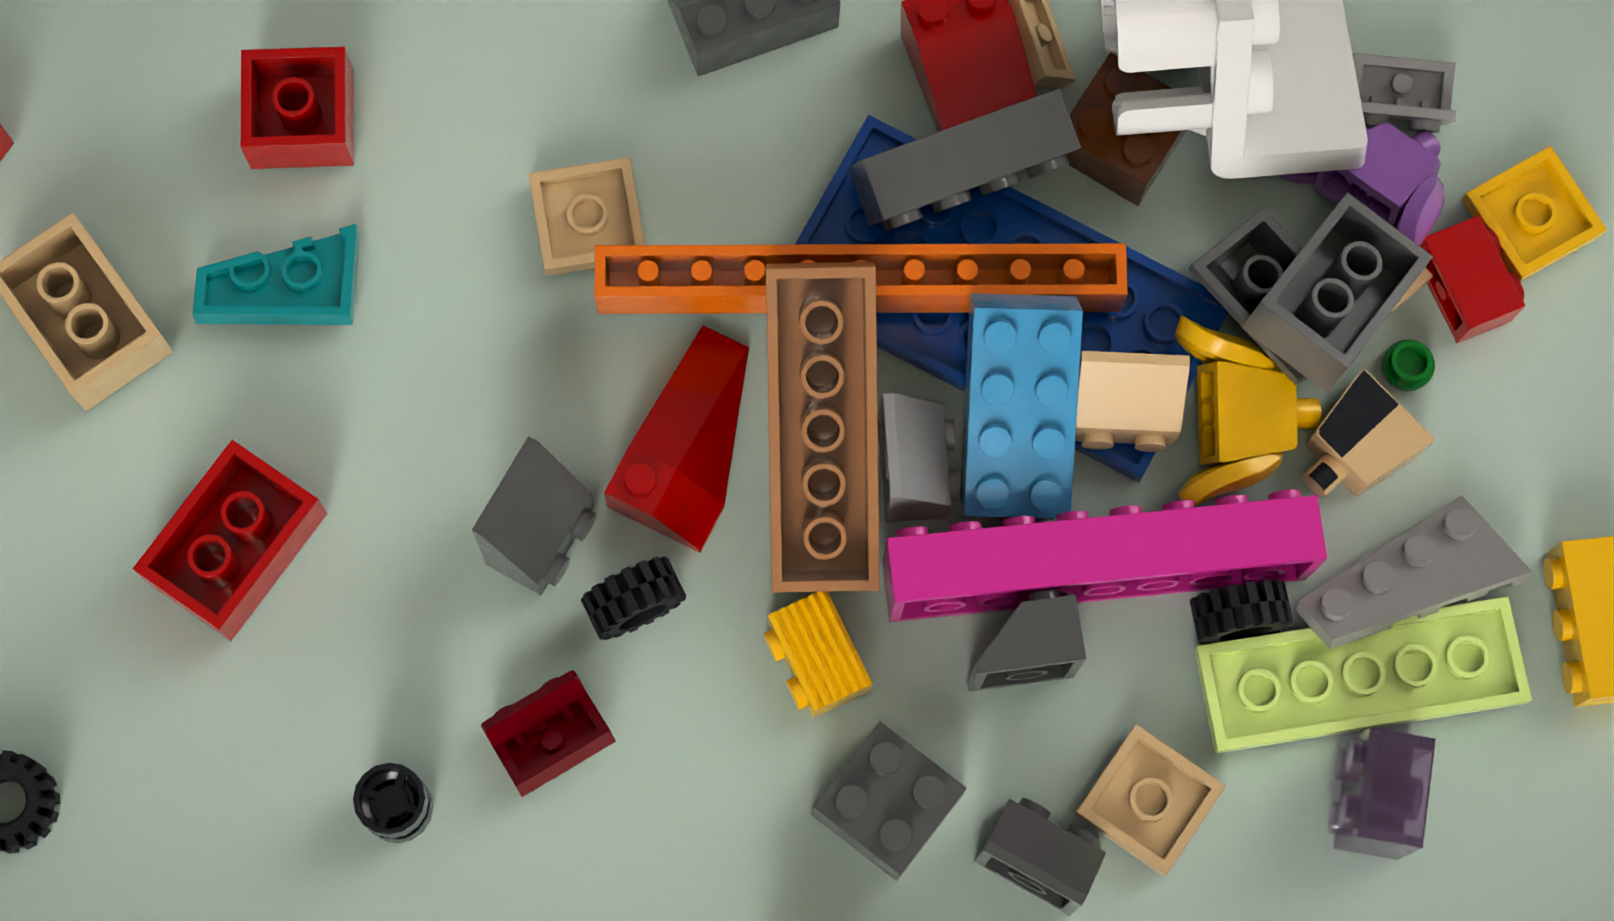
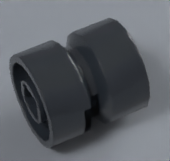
(393, 802)

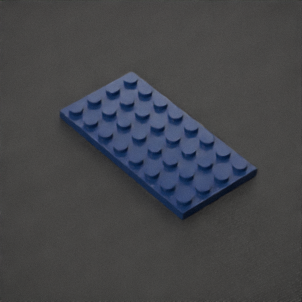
(1007, 216)

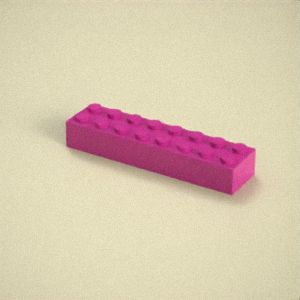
(1102, 556)

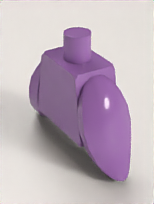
(1394, 182)

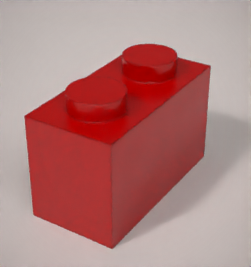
(1471, 279)

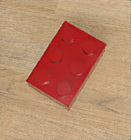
(231, 540)

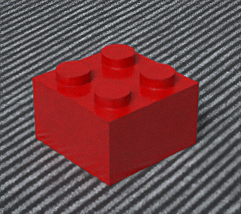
(297, 107)

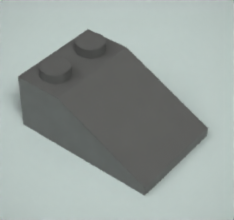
(534, 519)

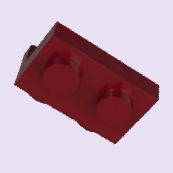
(547, 732)

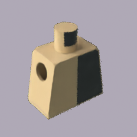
(1363, 439)

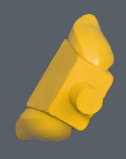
(1244, 412)

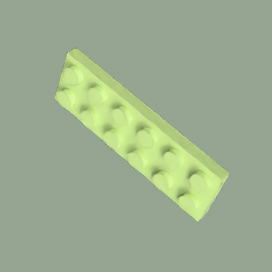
(1418, 670)

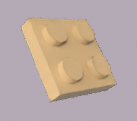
(584, 209)
(1150, 800)

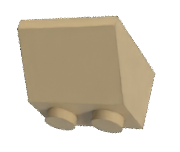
(1131, 399)

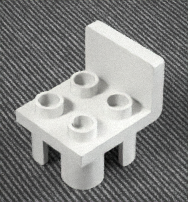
(1271, 79)

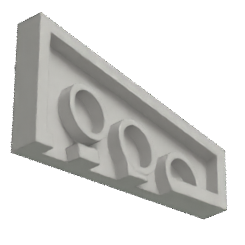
(1415, 574)

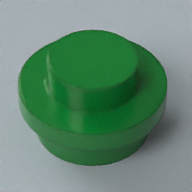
(1408, 365)

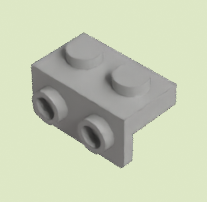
(1405, 91)

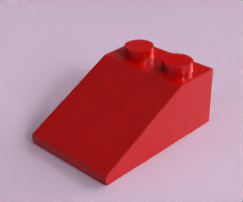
(965, 57)

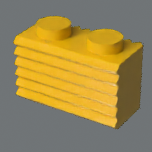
(817, 653)

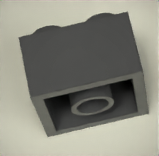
(888, 801)

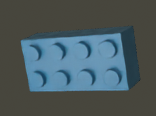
(1020, 405)

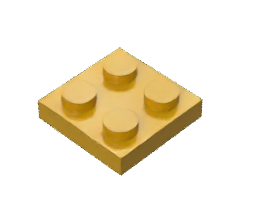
(1535, 213)

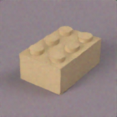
(80, 312)

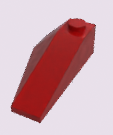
(684, 450)

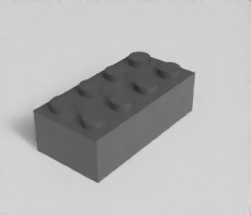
(963, 157)

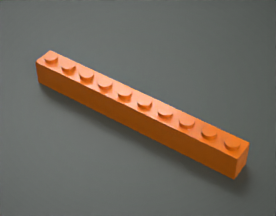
(907, 275)

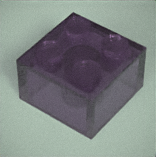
(1382, 793)

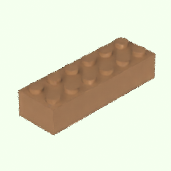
(823, 426)

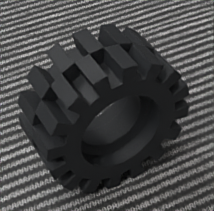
(633, 598)
(1241, 611)
(39, 801)

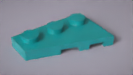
(286, 287)

